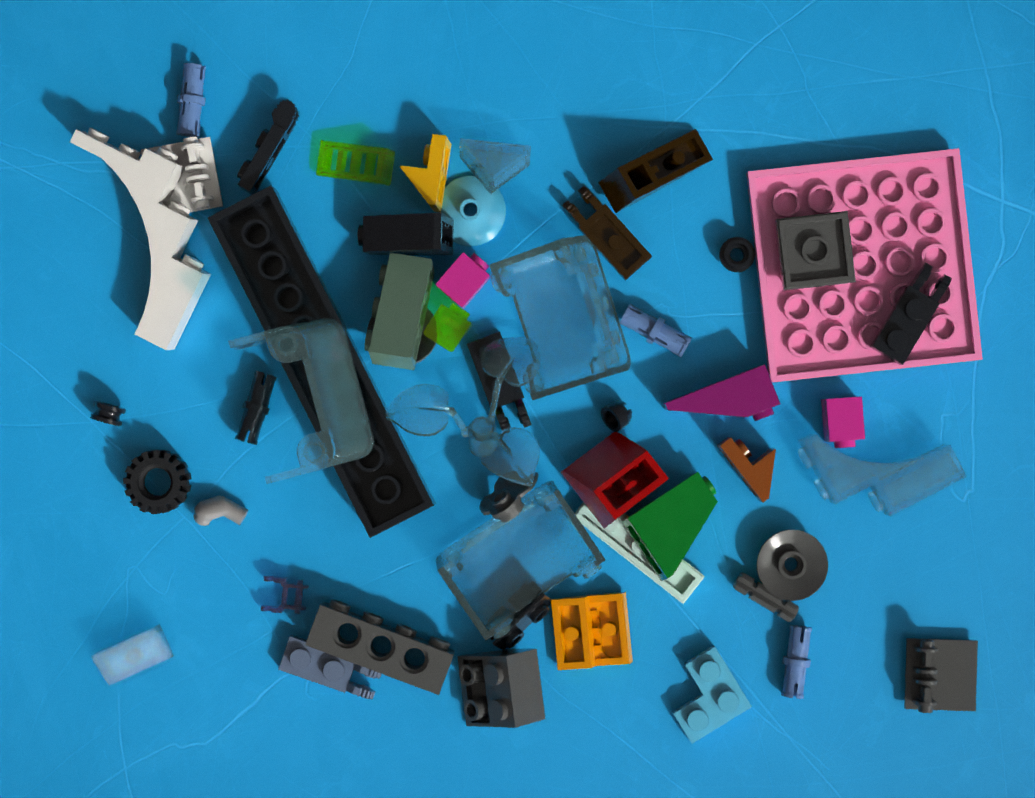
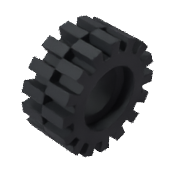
(136, 481)

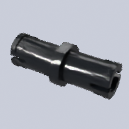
(256, 407)

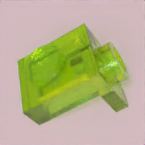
(448, 326)

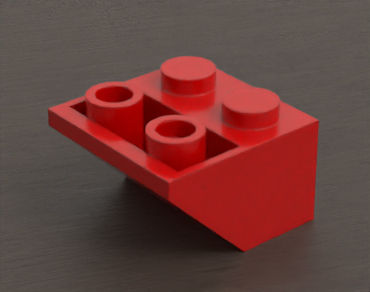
(614, 477)

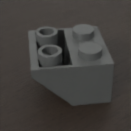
(501, 688)

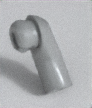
(217, 507)

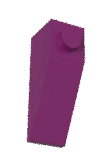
(739, 396)

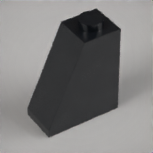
(407, 234)

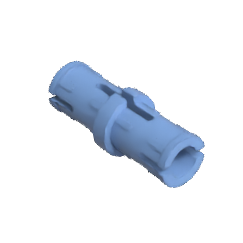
(191, 100)
(655, 330)
(796, 661)

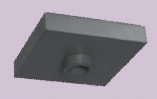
(815, 250)

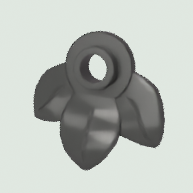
(506, 499)

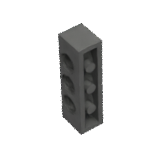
(326, 638)

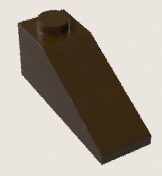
(654, 170)

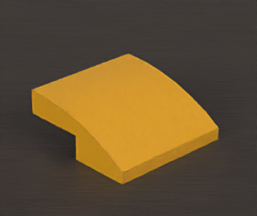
(591, 631)

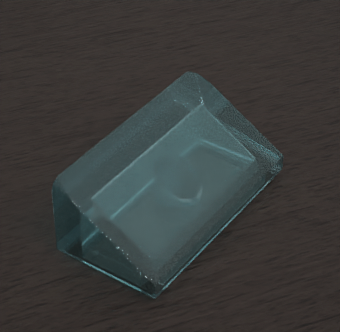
(133, 655)

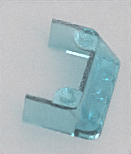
(334, 390)

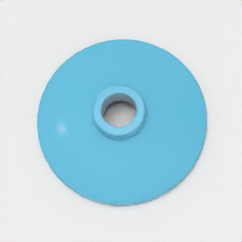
(490, 211)

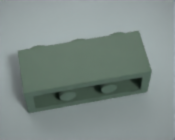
(400, 311)

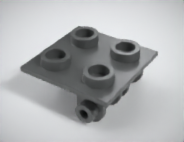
(940, 674)

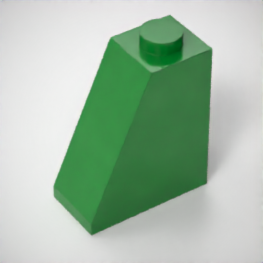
(671, 523)

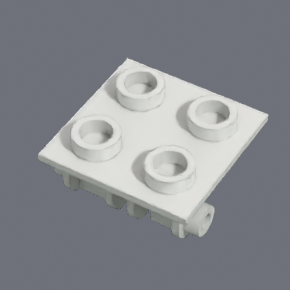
(199, 182)

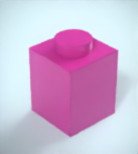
(464, 279)
(843, 421)

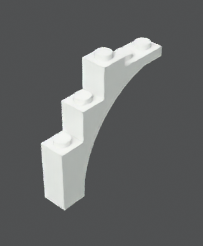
(173, 281)

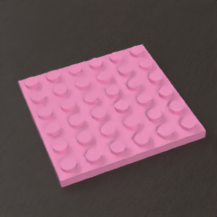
(899, 218)

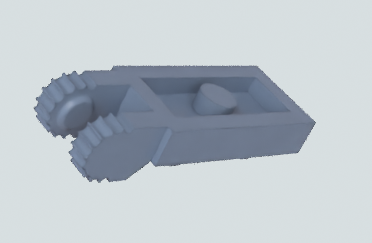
(324, 668)

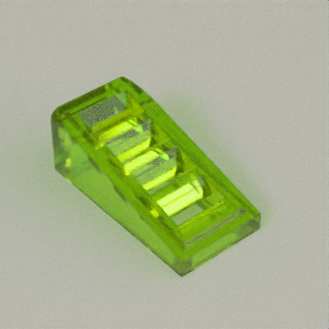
(384, 164)

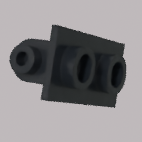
(522, 619)

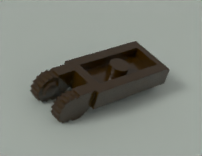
(609, 235)

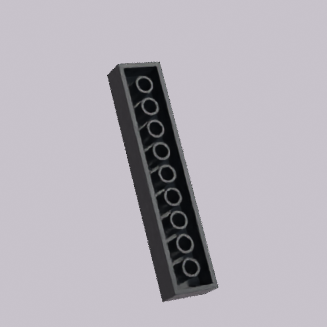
(290, 291)

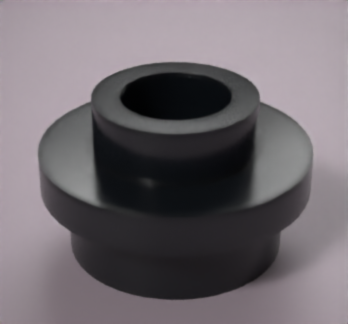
(737, 243)

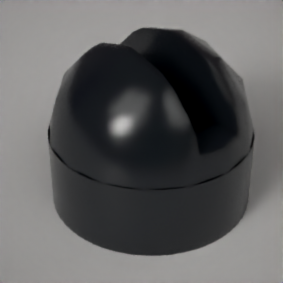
(616, 415)

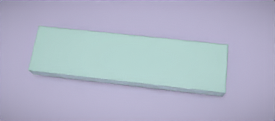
(618, 538)

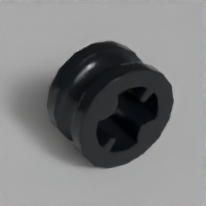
(107, 413)

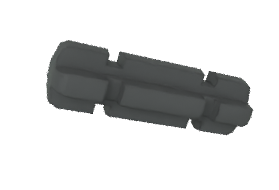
(757, 592)

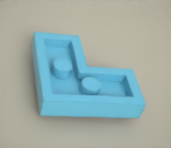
(719, 700)

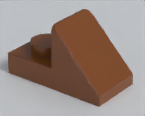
(755, 474)

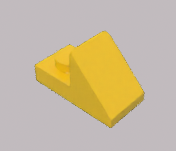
(432, 180)

